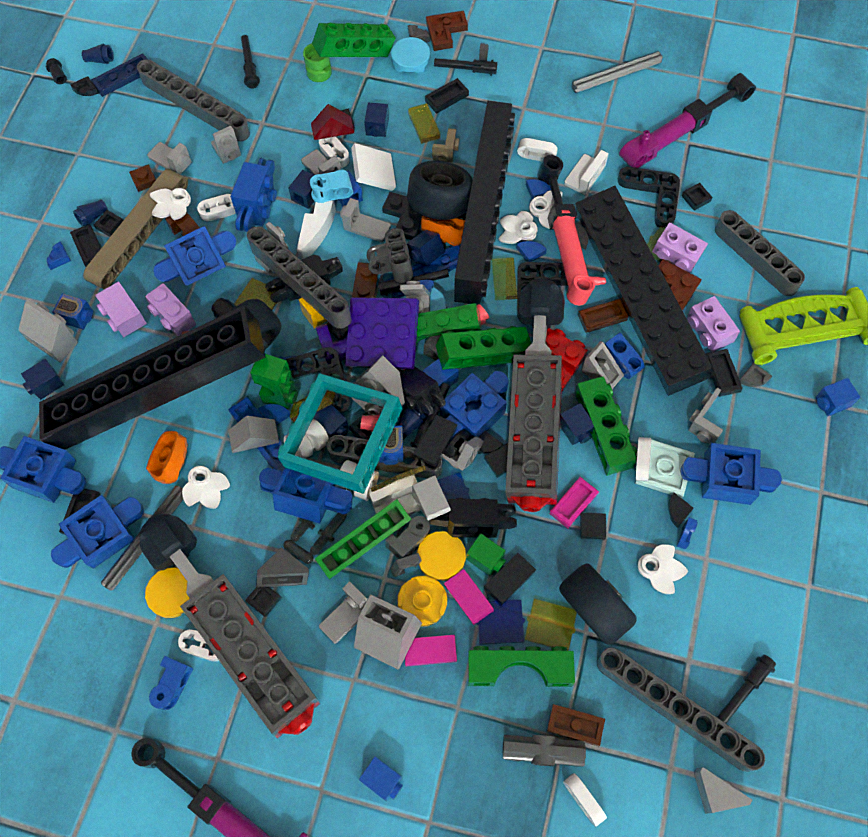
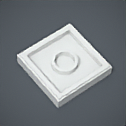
(373, 167)

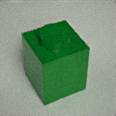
(486, 555)

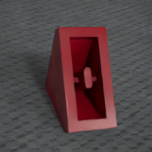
(331, 123)

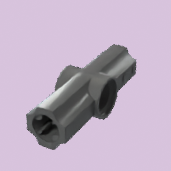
(544, 750)

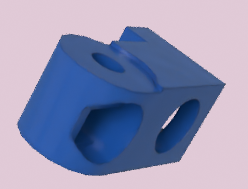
(625, 356)
(171, 684)

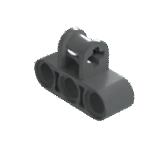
(391, 256)

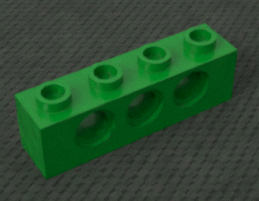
(353, 40)
(481, 347)
(612, 459)
(363, 539)

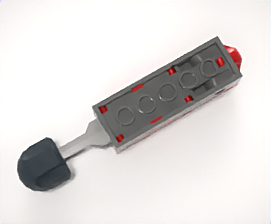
(536, 403)
(232, 632)

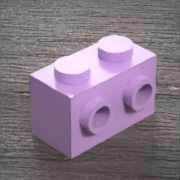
(679, 247)
(121, 310)
(171, 311)
(712, 324)

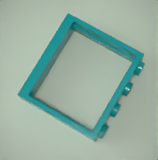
(375, 446)

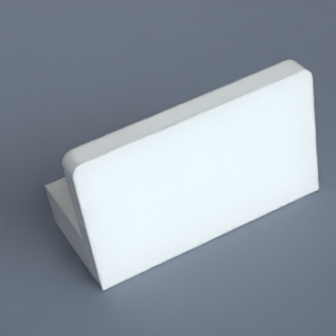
(586, 172)
(400, 490)

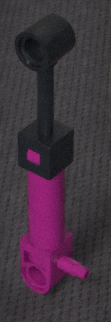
(693, 118)
(207, 802)

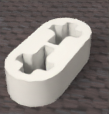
(337, 148)
(536, 149)
(217, 208)
(643, 459)
(198, 651)
(584, 799)

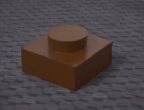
(142, 177)

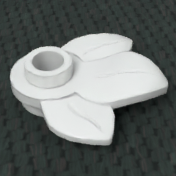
(545, 201)
(170, 203)
(518, 228)
(204, 491)
(665, 569)

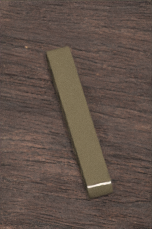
(130, 234)

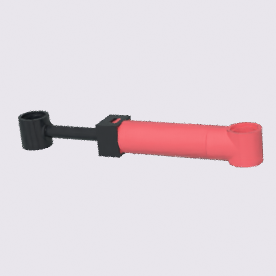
(562, 221)

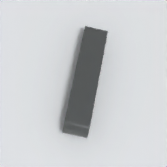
(759, 253)
(353, 445)

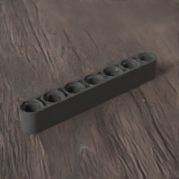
(192, 99)
(299, 277)
(692, 711)

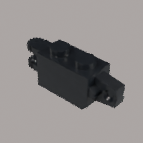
(324, 269)
(420, 391)
(476, 517)

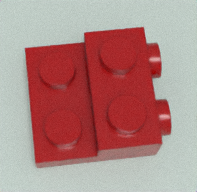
(572, 353)

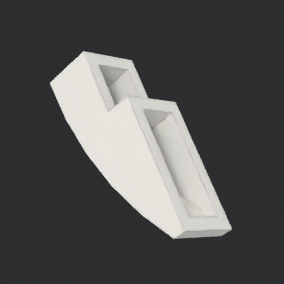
(315, 228)

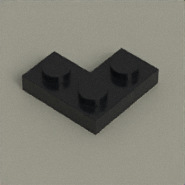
(409, 221)

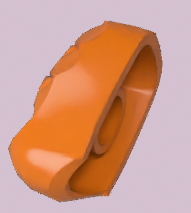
(448, 230)
(168, 457)

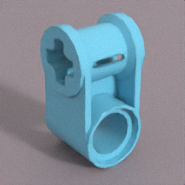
(333, 185)

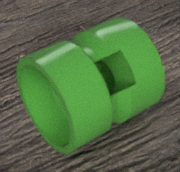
(317, 67)

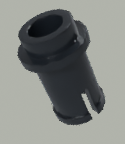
(55, 68)

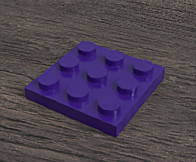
(382, 329)

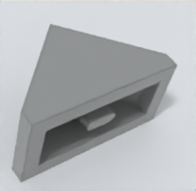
(601, 363)
(253, 433)
(430, 498)
(718, 794)

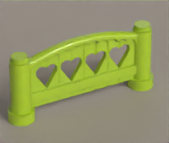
(766, 340)

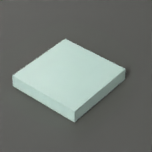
(665, 469)

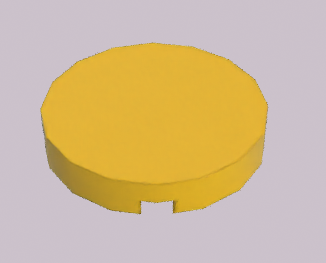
(441, 555)
(167, 593)
(424, 599)

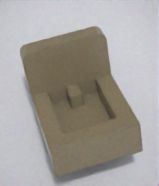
(446, 152)

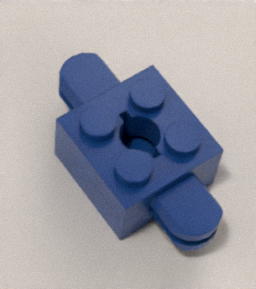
(253, 194)
(194, 256)
(476, 403)
(734, 464)
(40, 469)
(319, 494)
(97, 532)

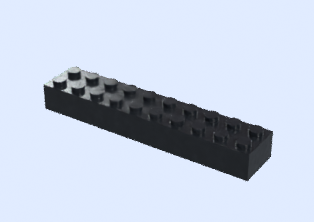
(484, 204)
(643, 291)
(151, 379)

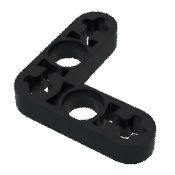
(662, 189)
(532, 267)
(335, 367)

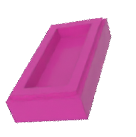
(574, 502)
(468, 597)
(431, 651)

